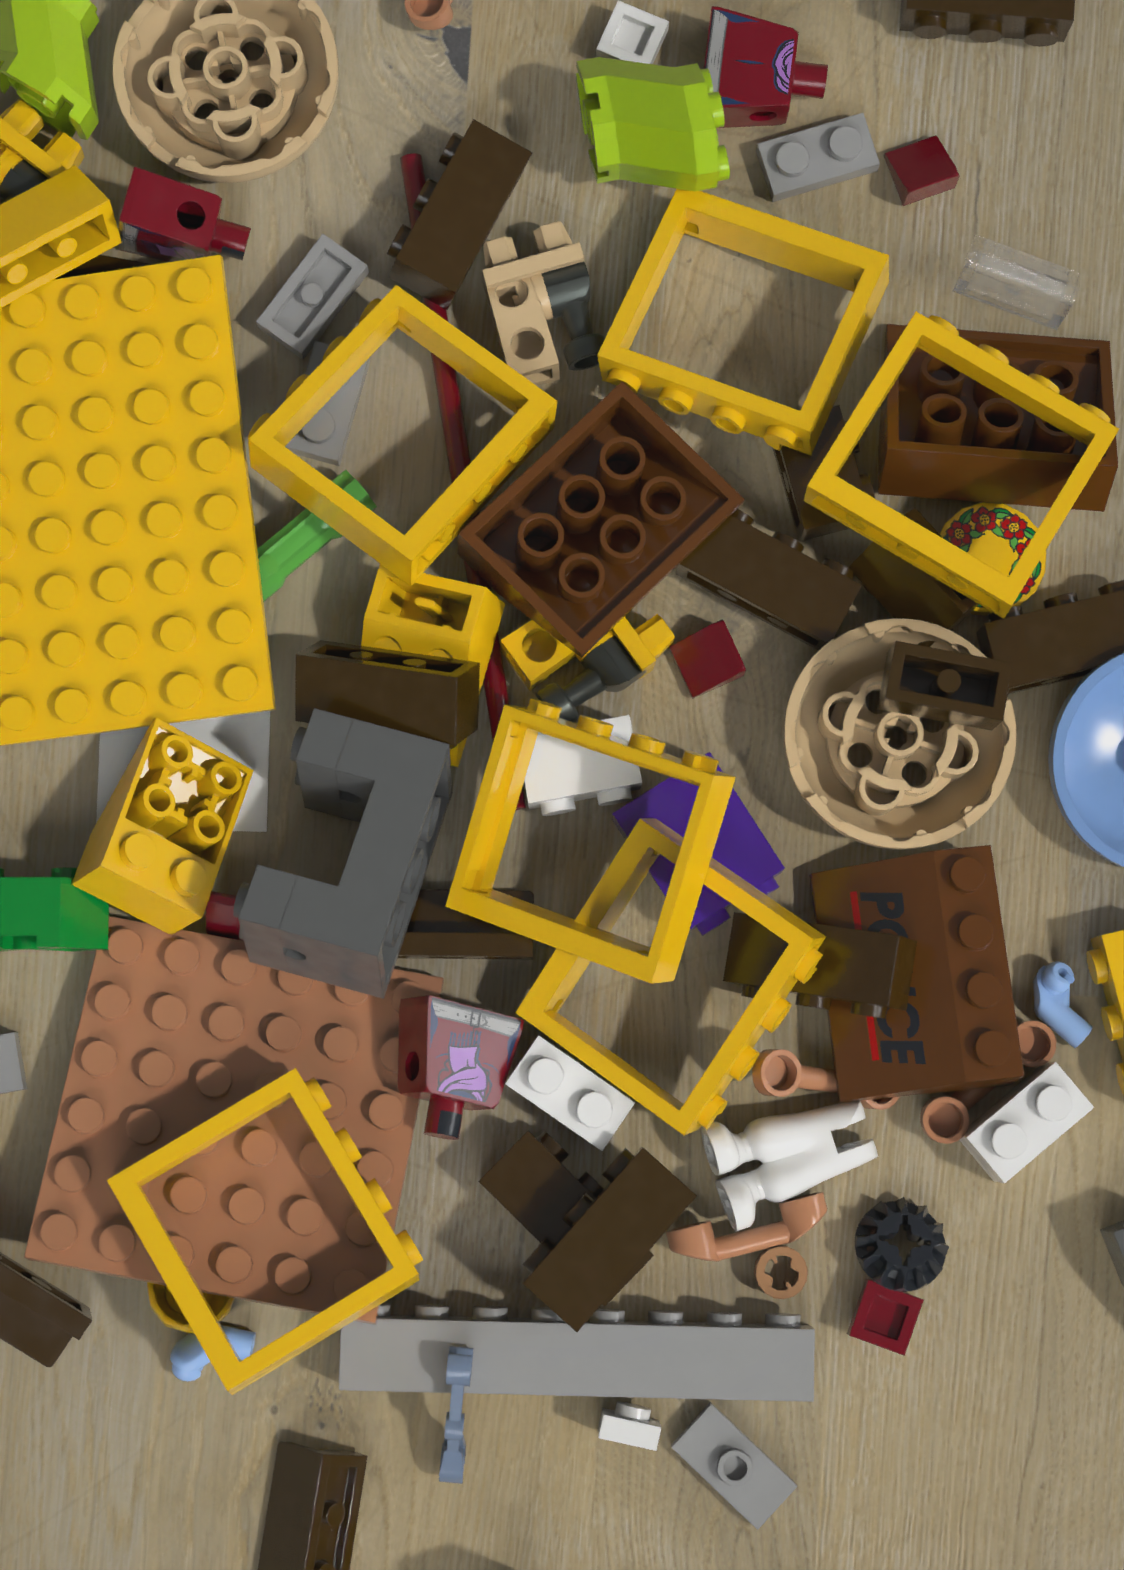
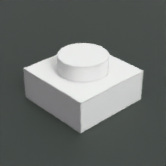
(632, 35)
(630, 1426)

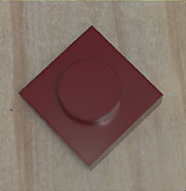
(885, 1317)

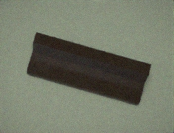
(449, 934)
(37, 1314)
(312, 1509)

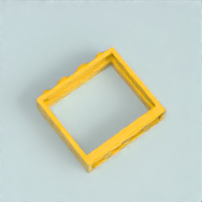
(771, 241)
(913, 541)
(416, 550)
(493, 816)
(764, 1012)
(366, 1196)

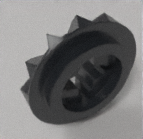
(882, 1259)

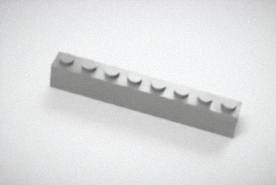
(600, 1360)

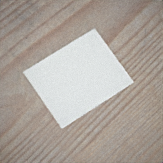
(237, 736)

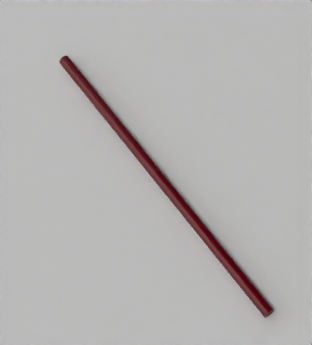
(457, 452)

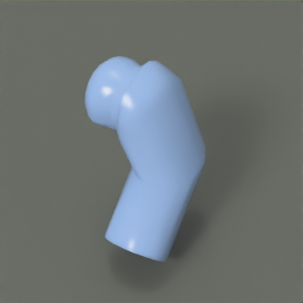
(1053, 1002)
(190, 1358)

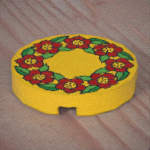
(998, 538)

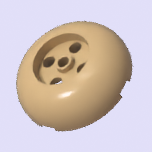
(239, 139)
(874, 803)

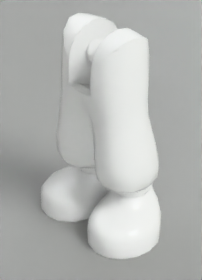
(794, 1156)

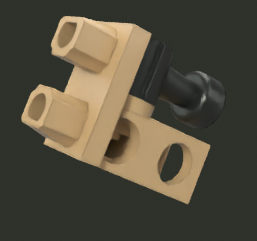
(536, 290)

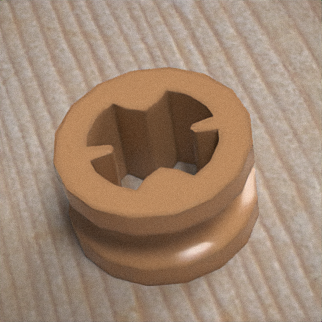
(795, 1262)

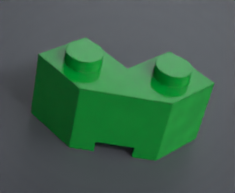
(51, 914)

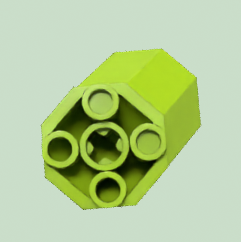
(49, 60)
(652, 123)

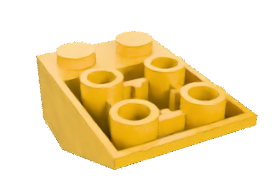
(433, 619)
(165, 829)

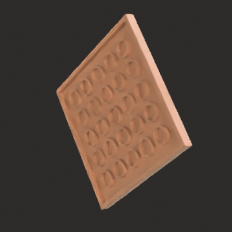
(174, 1039)

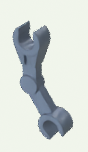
(454, 1445)

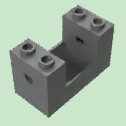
(354, 930)

